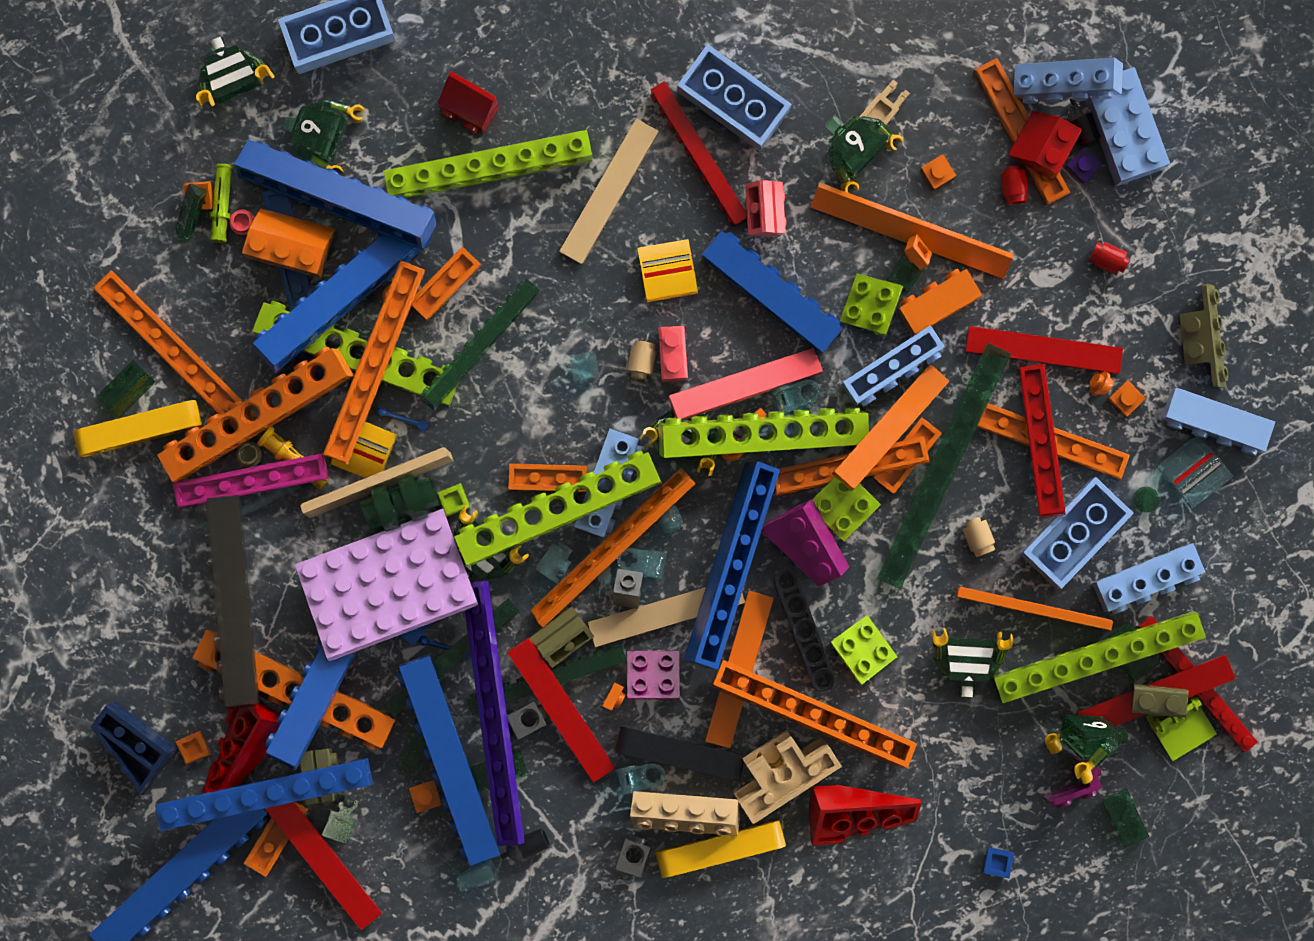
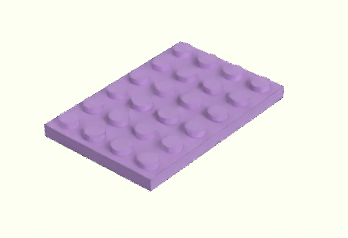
(386, 585)

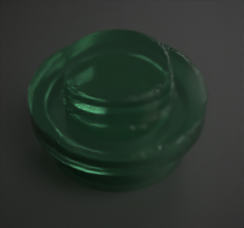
(1145, 499)

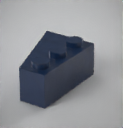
(133, 744)

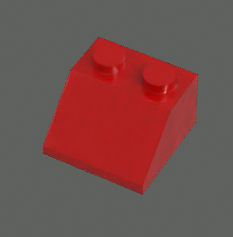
(467, 103)
(1045, 143)

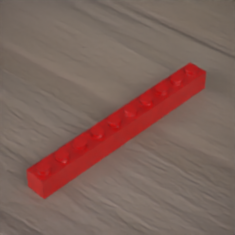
(698, 152)
(1209, 699)

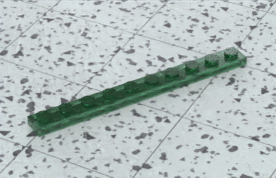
(943, 465)

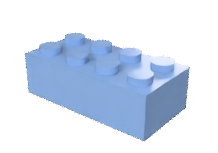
(335, 32)
(733, 97)
(1128, 132)
(1074, 538)

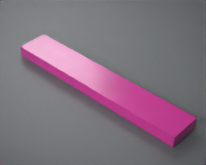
(251, 480)

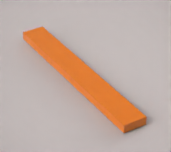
(903, 226)
(167, 344)
(374, 362)
(612, 547)

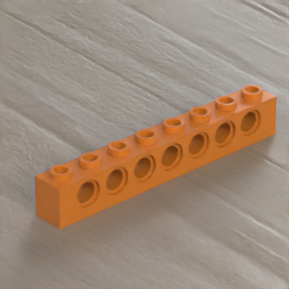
(335, 373)
(813, 715)
(381, 722)

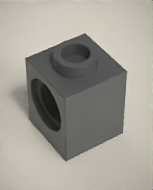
(627, 588)
(518, 726)
(627, 866)

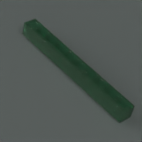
(480, 344)
(453, 656)
(566, 673)

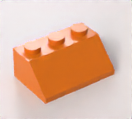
(288, 243)

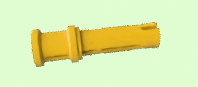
(283, 450)

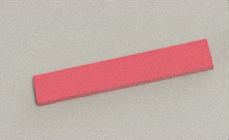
(745, 384)

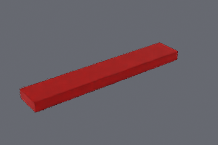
(1047, 349)
(1042, 441)
(1194, 679)
(561, 709)
(325, 863)

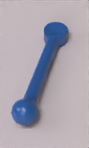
(422, 425)
(424, 641)

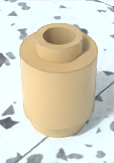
(641, 360)
(979, 536)

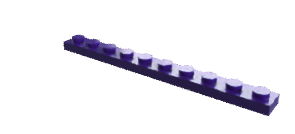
(493, 718)

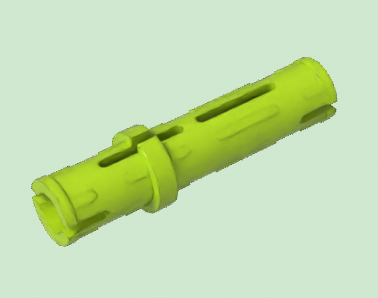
(221, 203)

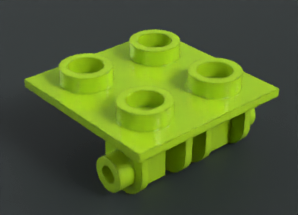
(871, 304)
(843, 508)
(863, 649)
(1182, 734)

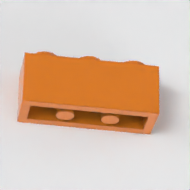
(939, 301)

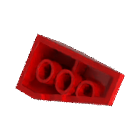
(242, 746)
(847, 811)

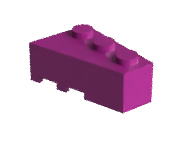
(807, 542)

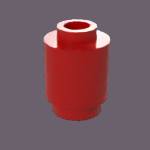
(1014, 185)
(1109, 258)

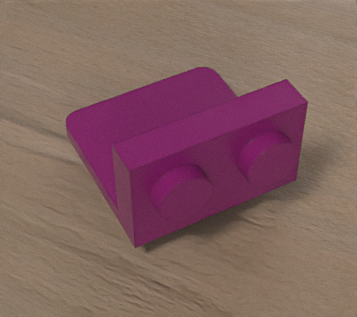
(1063, 796)

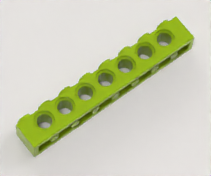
(489, 165)
(349, 340)
(672, 446)
(468, 538)
(1099, 656)

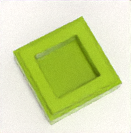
(453, 499)

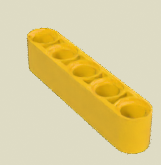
(137, 428)
(720, 849)

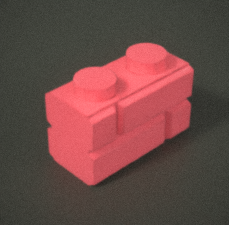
(765, 208)
(673, 354)

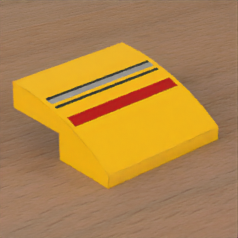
(667, 270)
(370, 452)

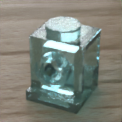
(555, 561)

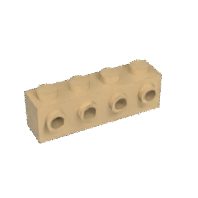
(685, 813)

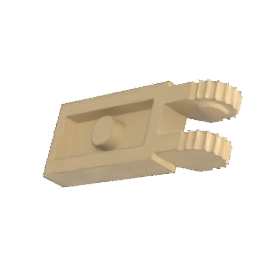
(884, 108)

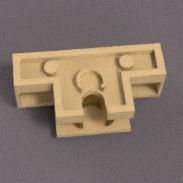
(783, 773)

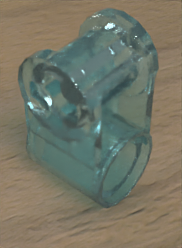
(793, 396)
(648, 562)
(638, 777)

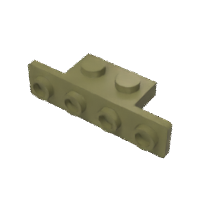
(1202, 337)

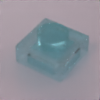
(584, 366)

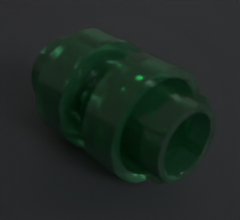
(391, 506)

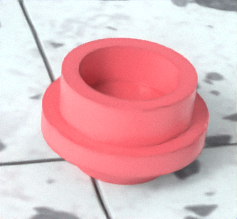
(241, 221)

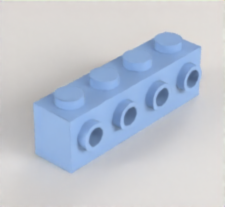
(1068, 79)
(892, 366)
(1217, 420)
(616, 448)
(1149, 577)

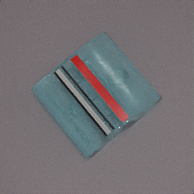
(1194, 471)

